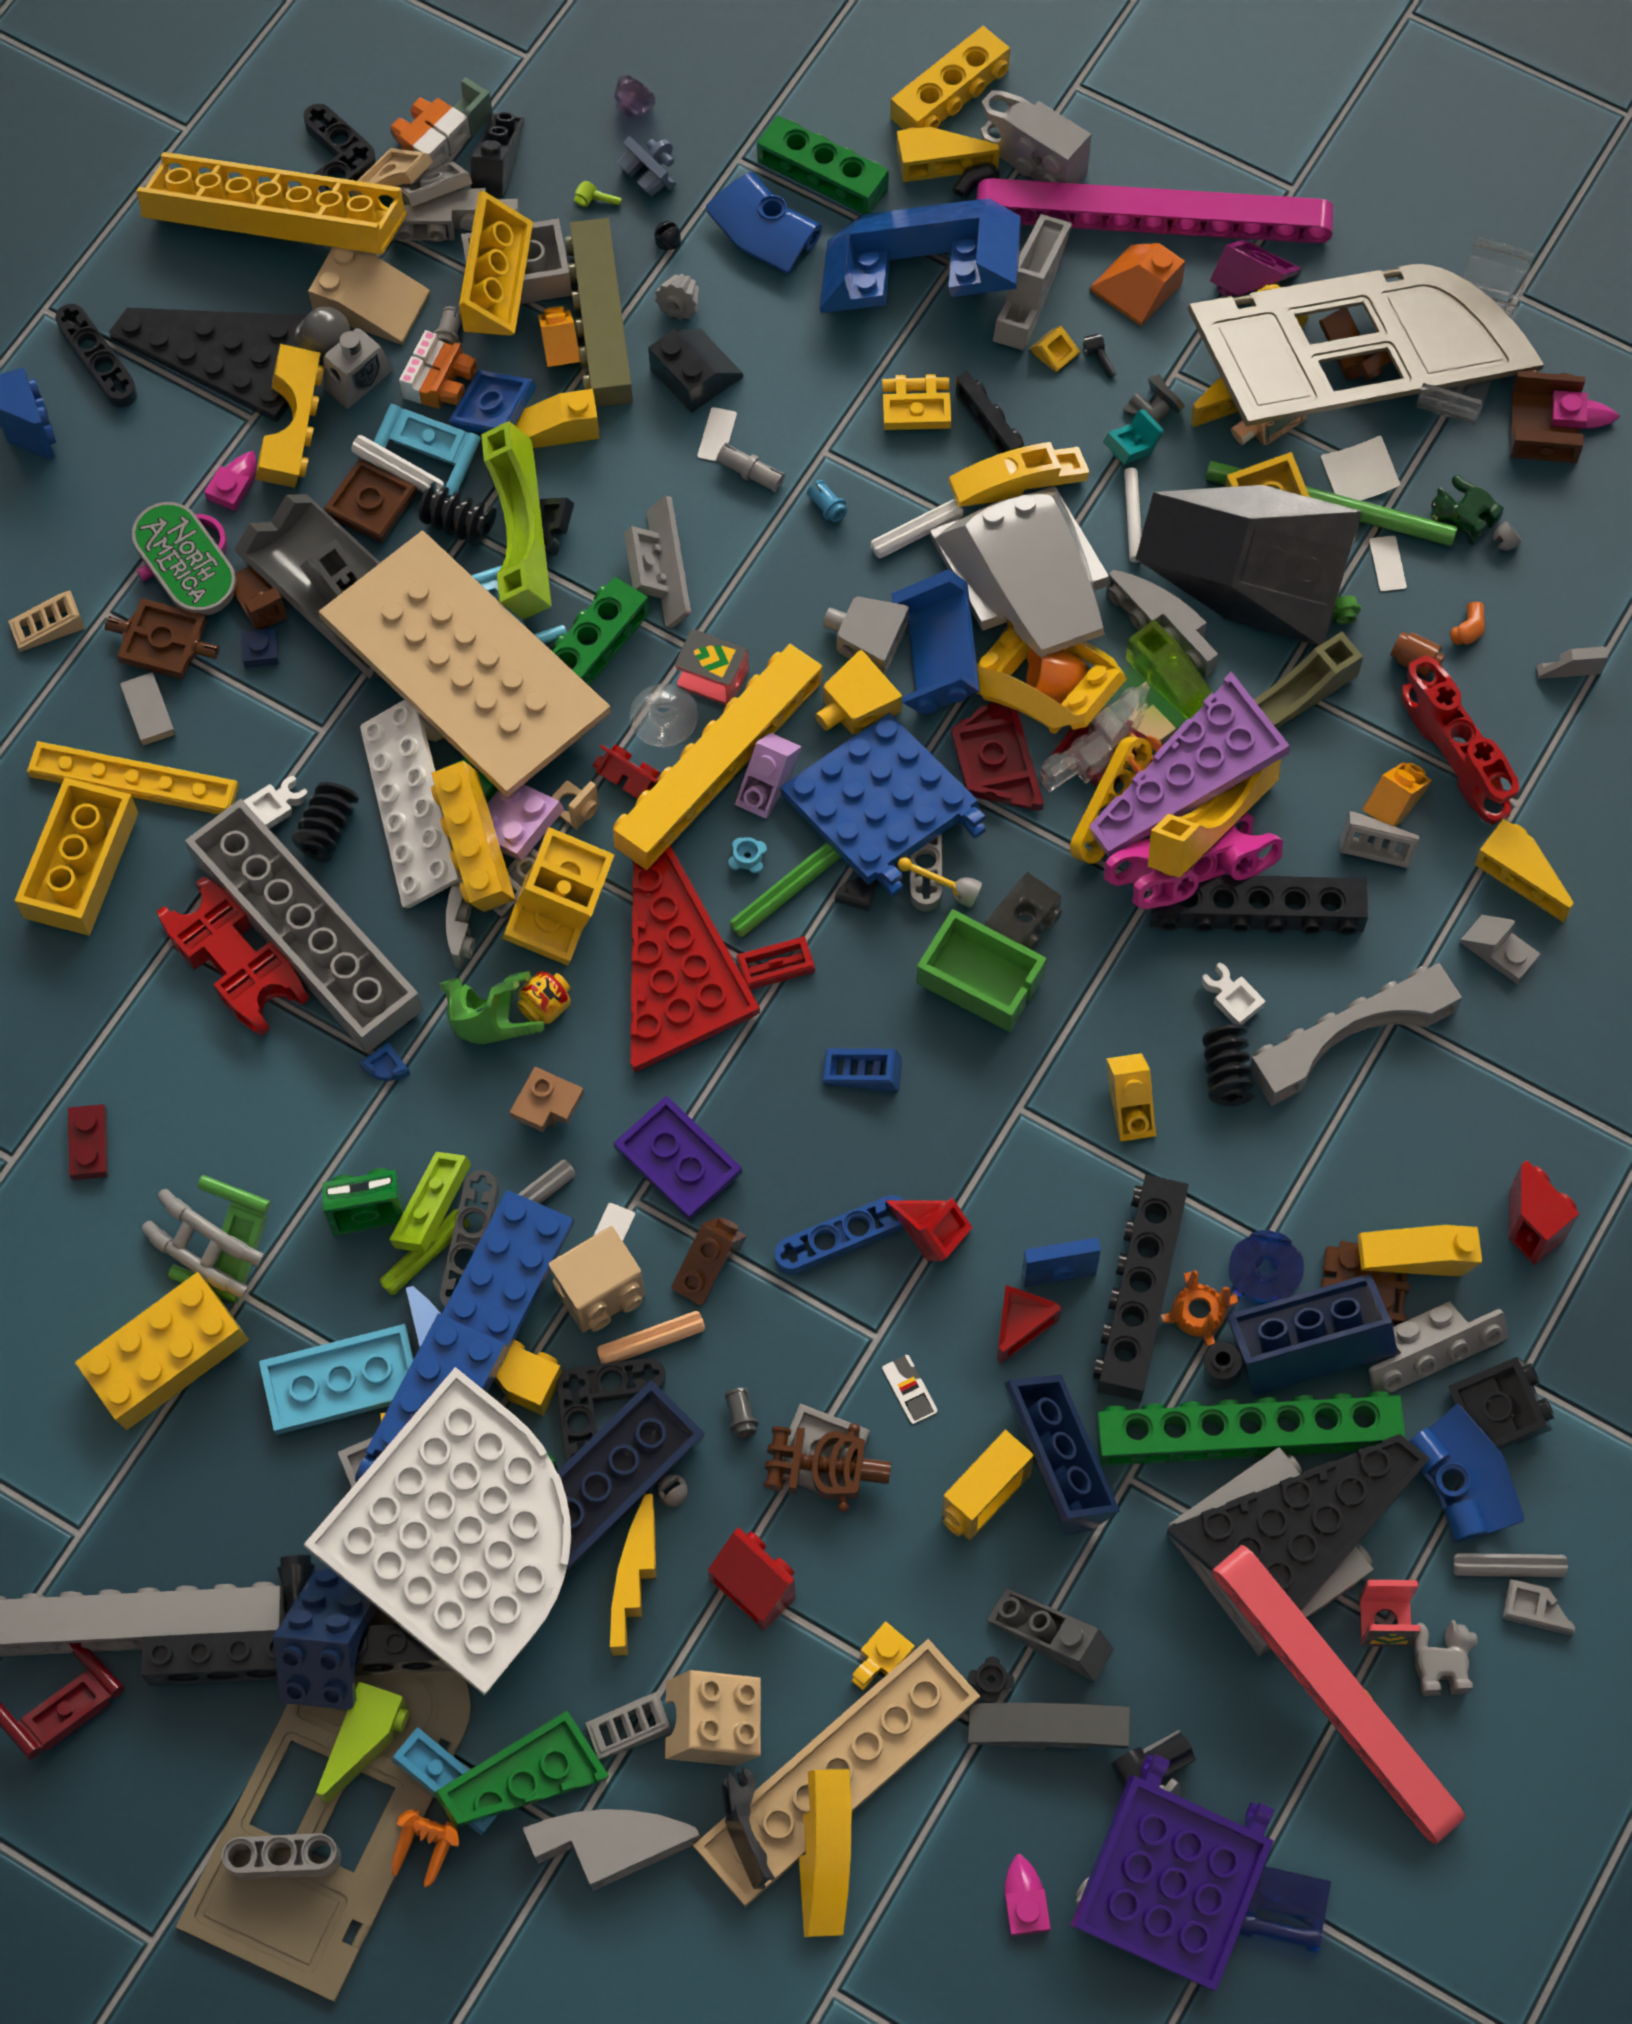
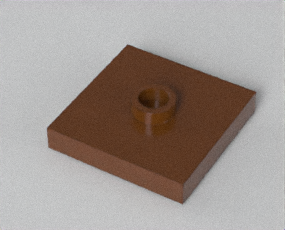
(370, 500)

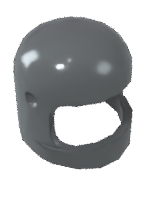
(321, 330)

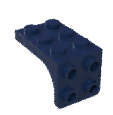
(321, 1642)

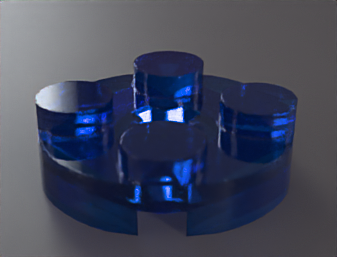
(1249, 1281)

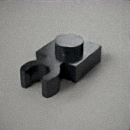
(555, 521)

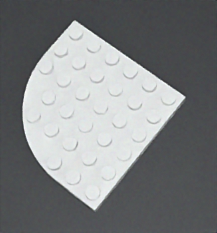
(456, 1532)

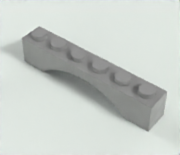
(1417, 1001)

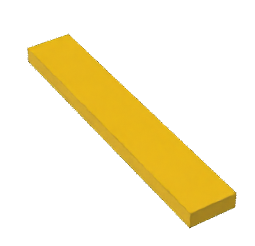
(134, 777)

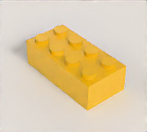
(76, 856)
(161, 1351)

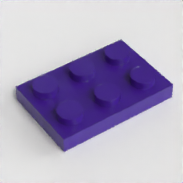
(678, 1158)

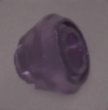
(633, 96)

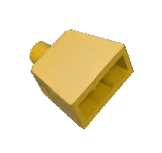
(858, 696)

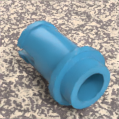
(832, 507)

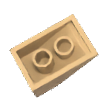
(369, 293)

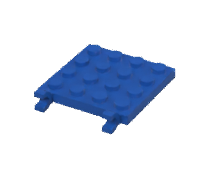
(881, 800)

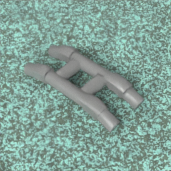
(218, 1241)

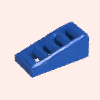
(876, 1081)

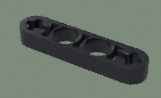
(99, 353)

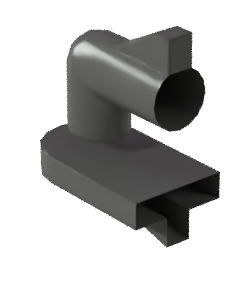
(1159, 410)

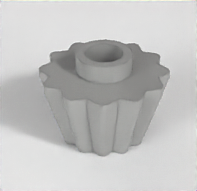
(678, 297)

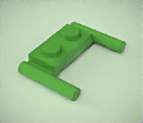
(243, 1220)

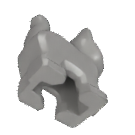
(1445, 1663)

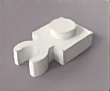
(274, 805)
(1236, 998)

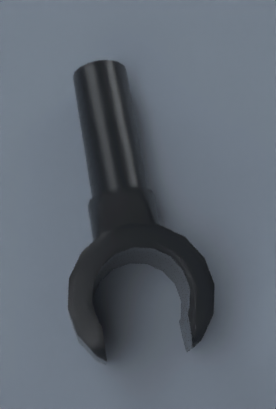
(1095, 345)

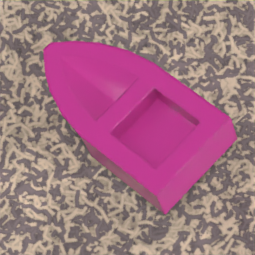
(1577, 411)
(233, 481)
(1025, 1899)

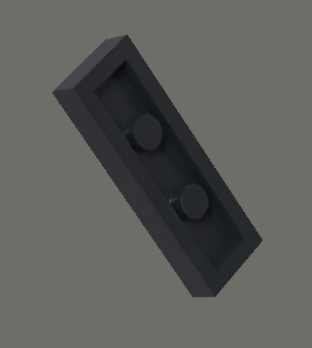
(986, 415)

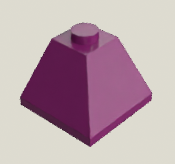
(1249, 267)

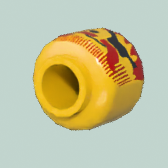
(544, 997)

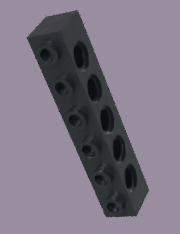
(1274, 892)
(1129, 1378)

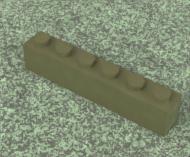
(600, 311)

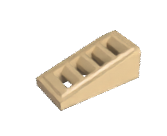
(52, 607)

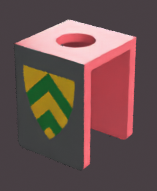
(712, 667)
(1393, 1597)

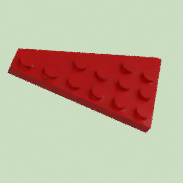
(681, 969)

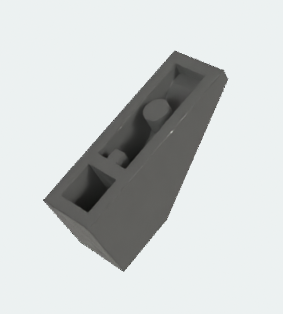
(331, 571)

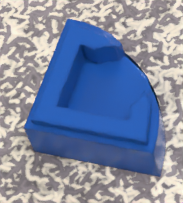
(385, 1065)

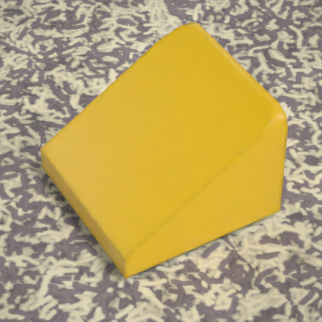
(1055, 349)

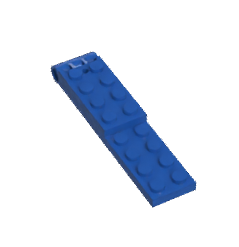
(482, 1311)

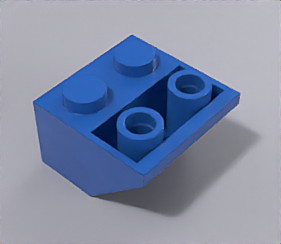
(25, 414)

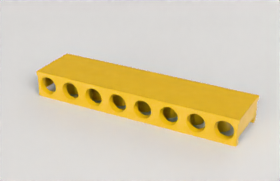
(272, 206)

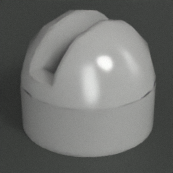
(1508, 534)
(676, 1495)

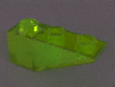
(1167, 668)

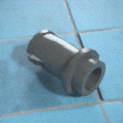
(741, 1414)

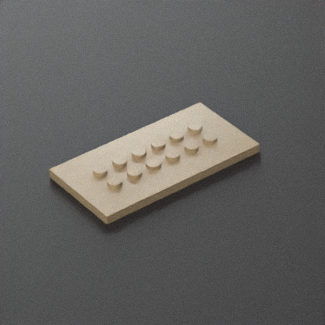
(465, 663)

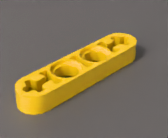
(1105, 794)

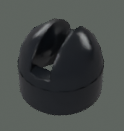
(670, 235)

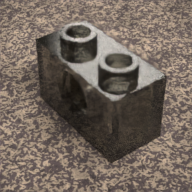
(1026, 898)

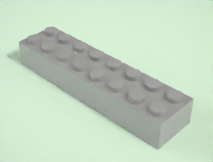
(305, 925)

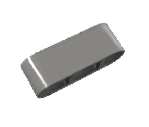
(264, 1848)

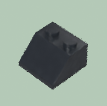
(692, 366)

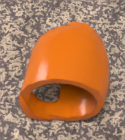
(1056, 674)

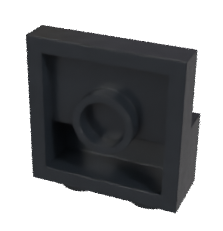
(1505, 1402)

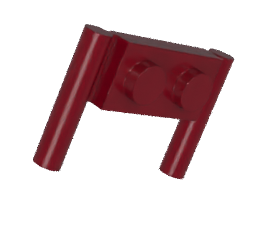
(65, 1709)

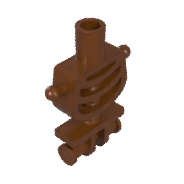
(862, 1469)

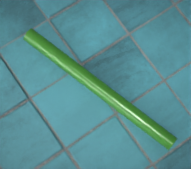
(1372, 513)

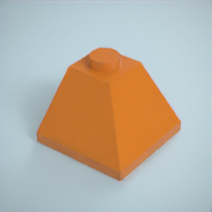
(1140, 280)

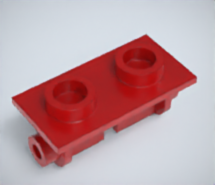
(617, 764)

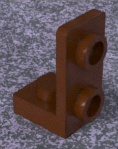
(258, 600)

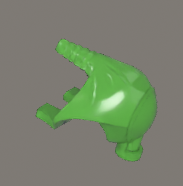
(483, 1019)

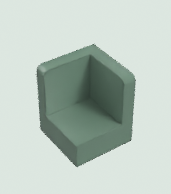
(475, 105)

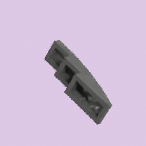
(1048, 1725)

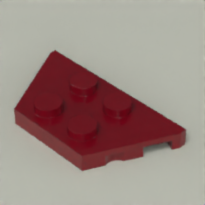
(996, 757)

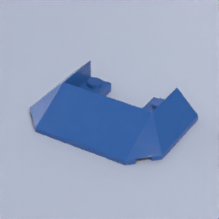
(976, 232)

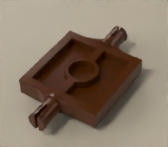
(162, 638)

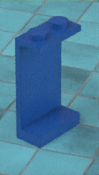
(940, 641)

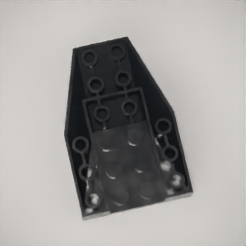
(1253, 554)

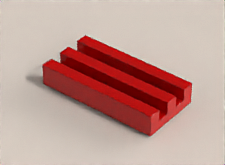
(781, 974)

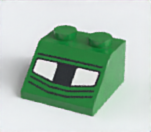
(363, 1201)

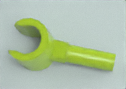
(587, 191)

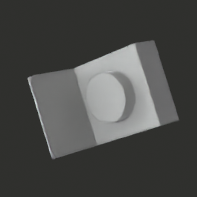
(1497, 945)

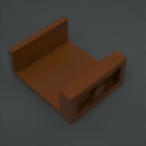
(1531, 426)

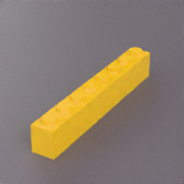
(716, 756)

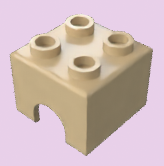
(598, 1280)
(714, 1718)

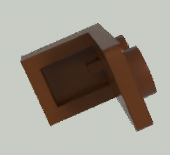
(1340, 326)
(706, 1258)

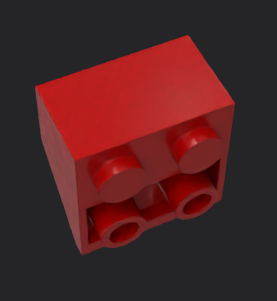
(1538, 1213)
(753, 1578)

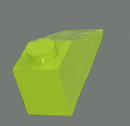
(362, 1737)

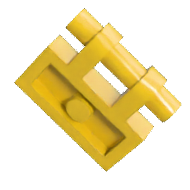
(916, 410)

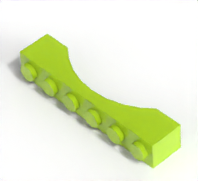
(524, 573)

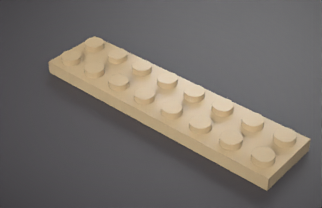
(869, 1738)

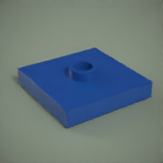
(492, 401)
(1060, 1262)

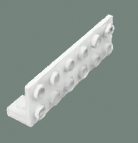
(411, 819)

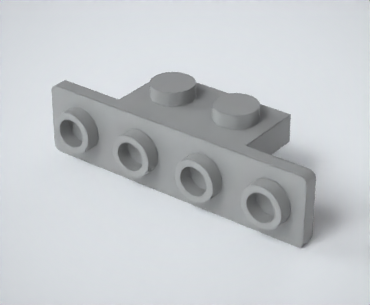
(658, 563)
(1434, 1343)

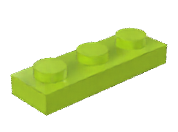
(430, 1202)

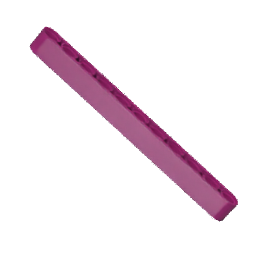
(1165, 210)

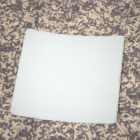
(1361, 470)

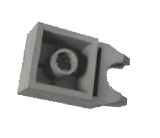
(1037, 139)

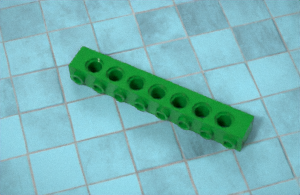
(614, 599)
(1233, 1443)

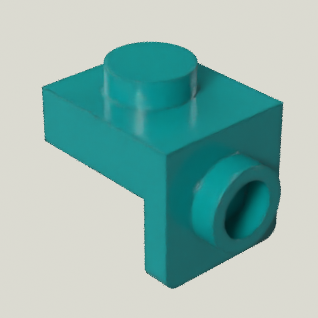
(1135, 439)

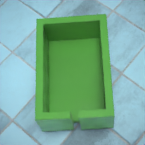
(981, 970)

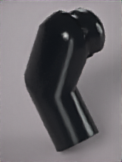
(972, 175)

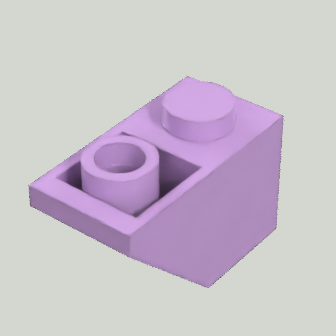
(767, 771)

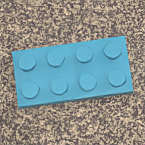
(336, 1378)

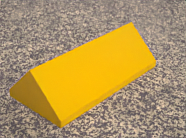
(494, 268)

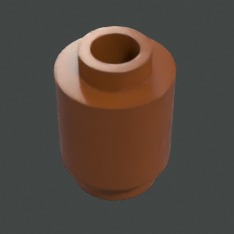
(1412, 647)

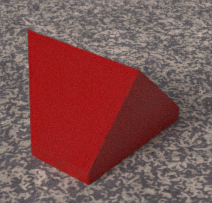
(932, 1225)
(1023, 1320)

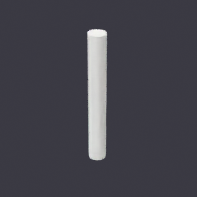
(1133, 511)

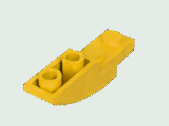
(1015, 471)

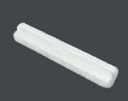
(394, 464)
(915, 529)

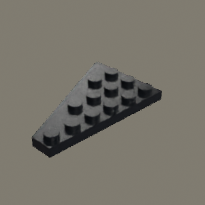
(215, 348)
(1308, 1520)

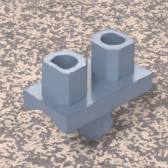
(656, 176)

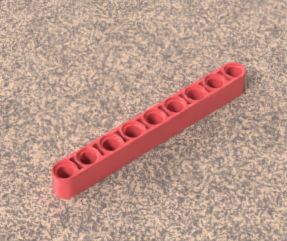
(1338, 1694)

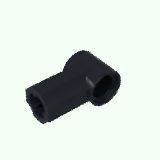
(1172, 1747)

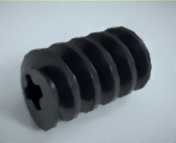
(454, 516)
(322, 820)
(1224, 1065)

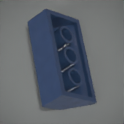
(1313, 1334)
(1062, 1452)

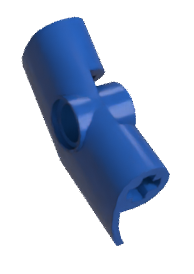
(744, 216)
(1488, 1493)

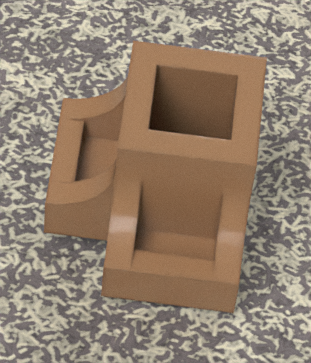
(546, 1100)

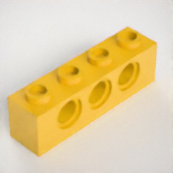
(951, 81)

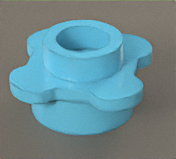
(747, 845)

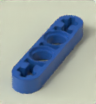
(839, 1230)

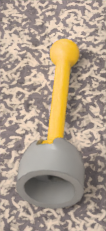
(964, 890)

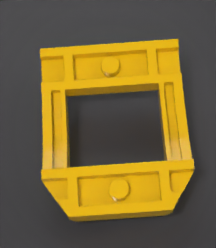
(1079, 706)

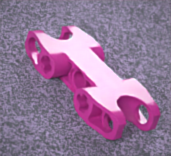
(1232, 854)

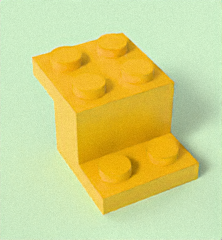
(558, 896)

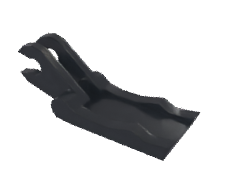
(738, 1811)

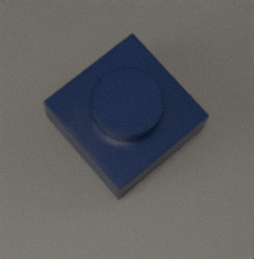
(259, 647)

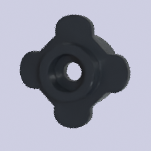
(991, 1668)

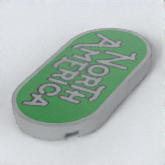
(184, 558)

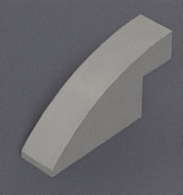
(1035, 277)
(610, 1841)

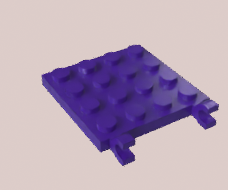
(1174, 1878)

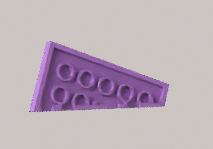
(1201, 760)

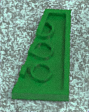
(526, 1772)

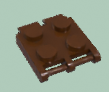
(1345, 1264)

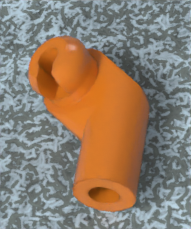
(1472, 628)

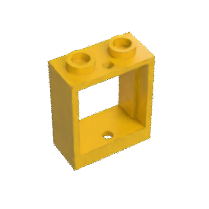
(986, 1486)

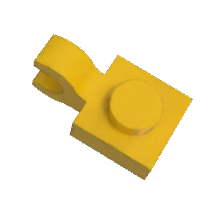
(883, 1653)

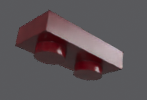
(88, 1142)

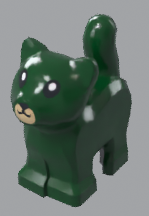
(1470, 512)

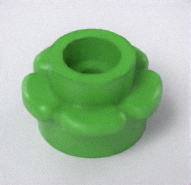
(1346, 609)

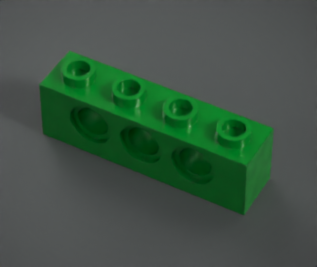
(801, 156)

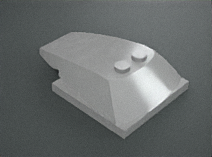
(1027, 568)

